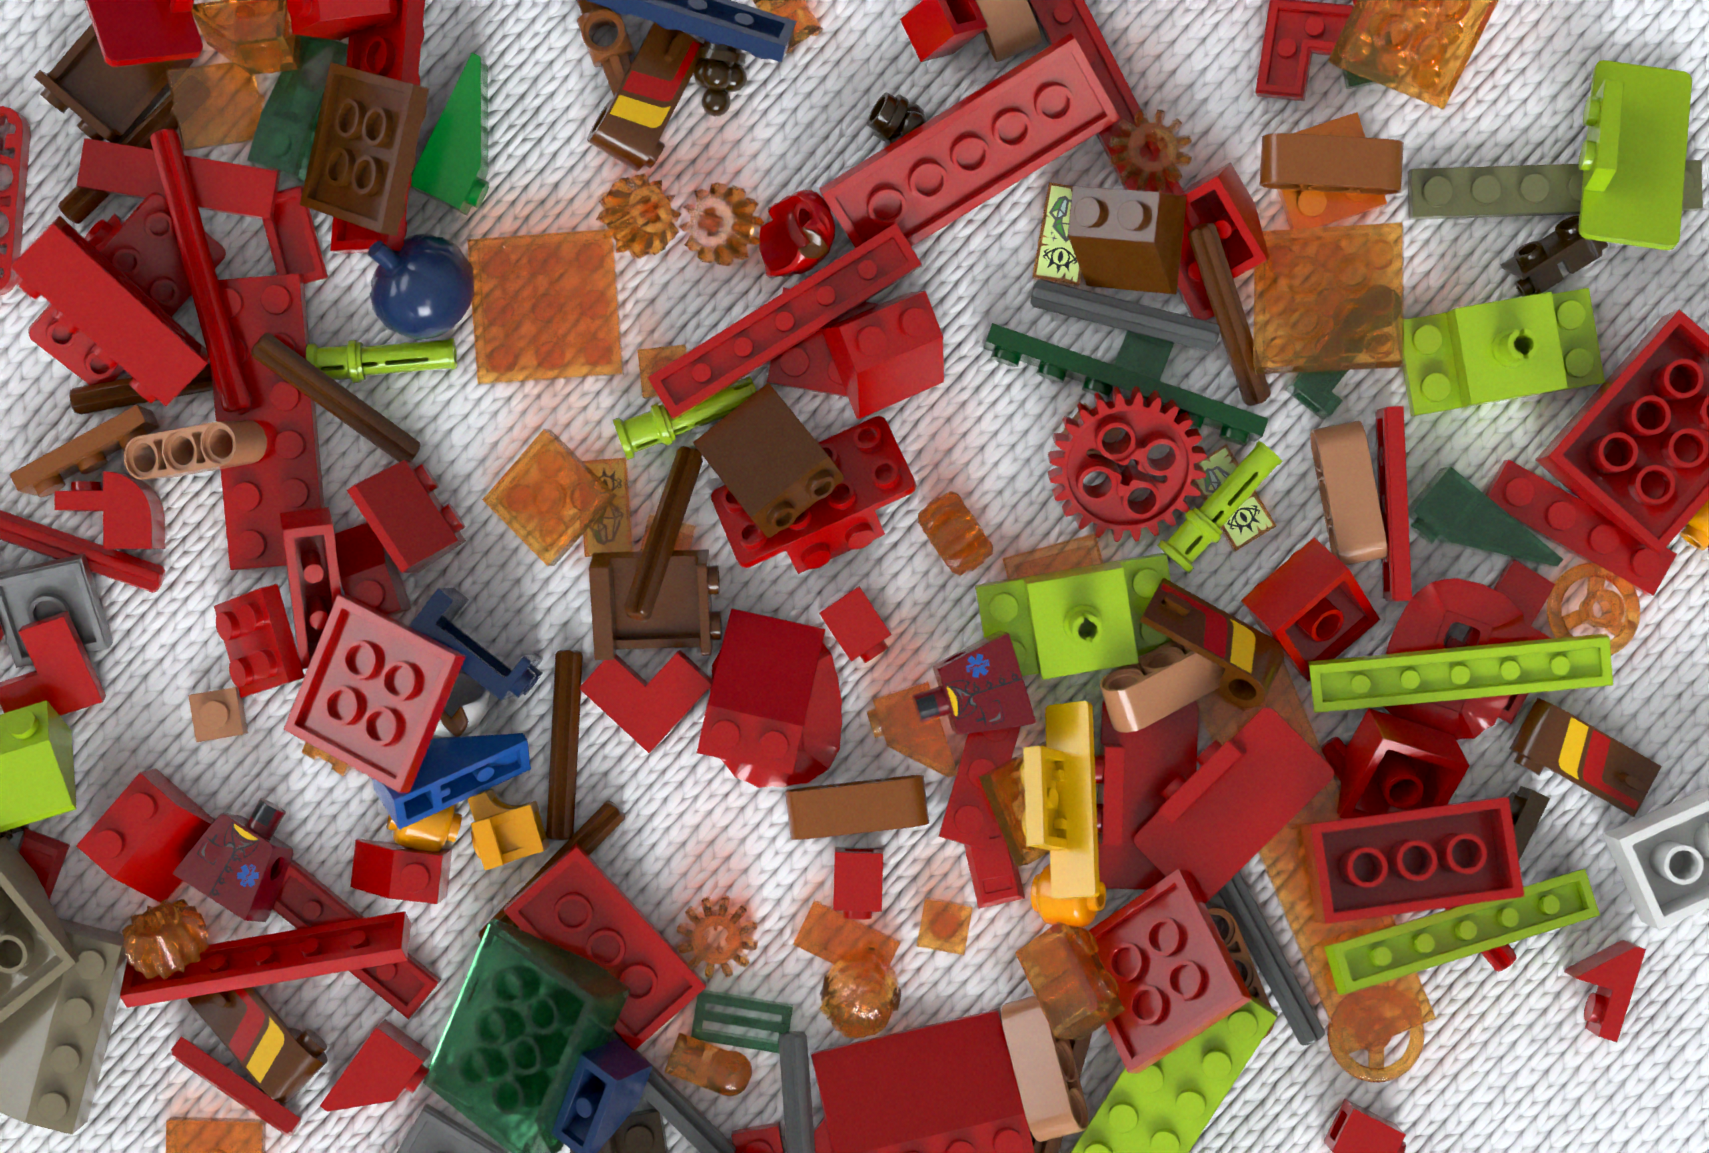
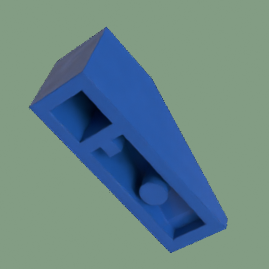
(454, 772)

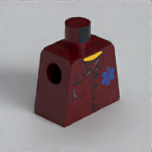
(978, 689)
(240, 862)

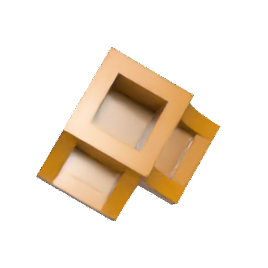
(505, 830)

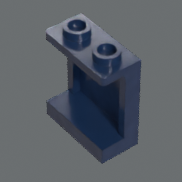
(436, 622)

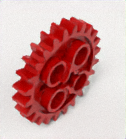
(1145, 427)

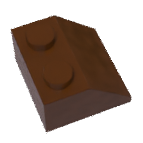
(1127, 238)

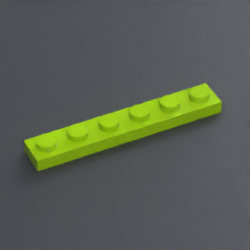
(1461, 673)
(1460, 932)

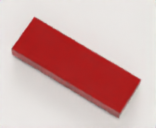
(235, 1087)

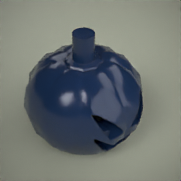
(421, 286)

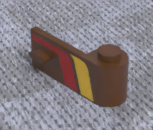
(646, 98)
(1244, 652)
(1583, 756)
(270, 1051)

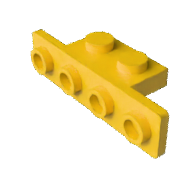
(1062, 800)

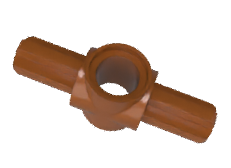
(612, 58)

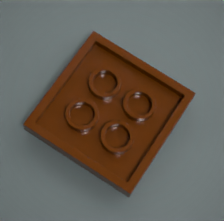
(364, 148)

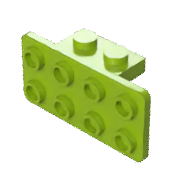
(1634, 155)

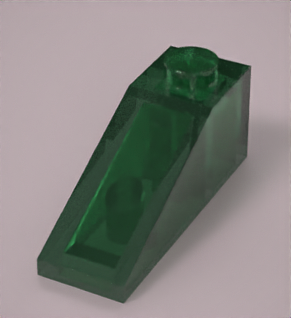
(293, 108)
(1464, 517)

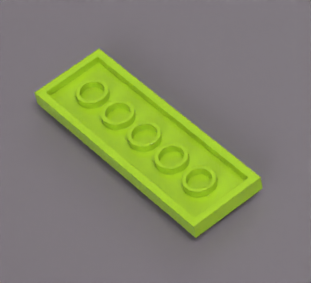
(1177, 1095)

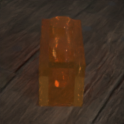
(1070, 981)

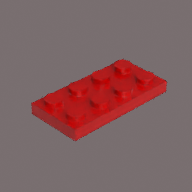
(590, 916)

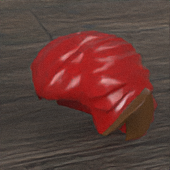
(797, 234)

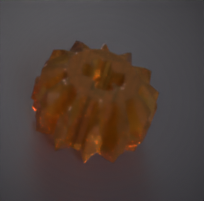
(1158, 134)
(736, 212)
(638, 216)
(955, 533)
(735, 937)
(165, 938)

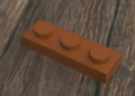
(83, 453)

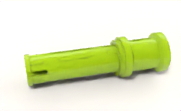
(357, 361)
(659, 426)
(1204, 524)

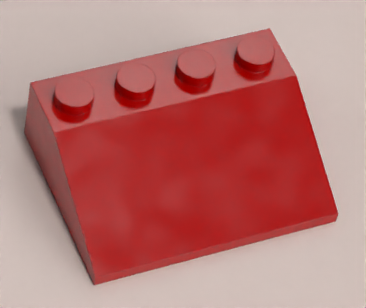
(1644, 436)
(924, 1091)

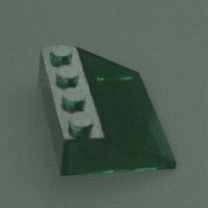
(521, 1034)

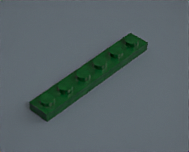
(1101, 377)

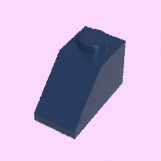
(600, 1096)

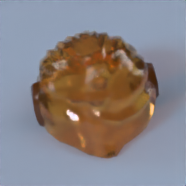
(860, 994)

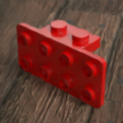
(145, 30)
(150, 257)
(841, 521)
(1130, 778)
(1233, 802)

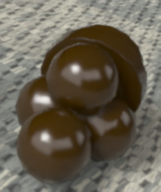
(719, 74)
(894, 117)

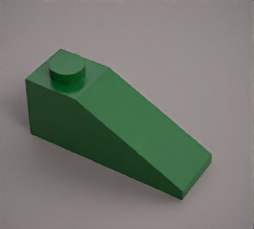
(457, 151)

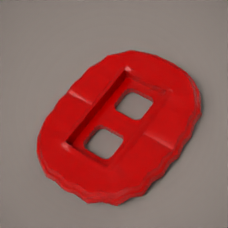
(1425, 628)
(819, 738)

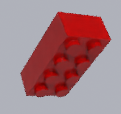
(110, 311)
(1412, 860)

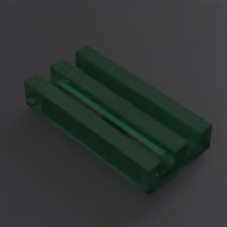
(740, 1002)

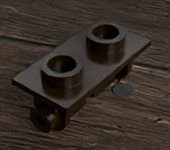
(1538, 260)

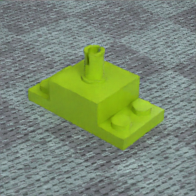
(1501, 351)
(1076, 616)

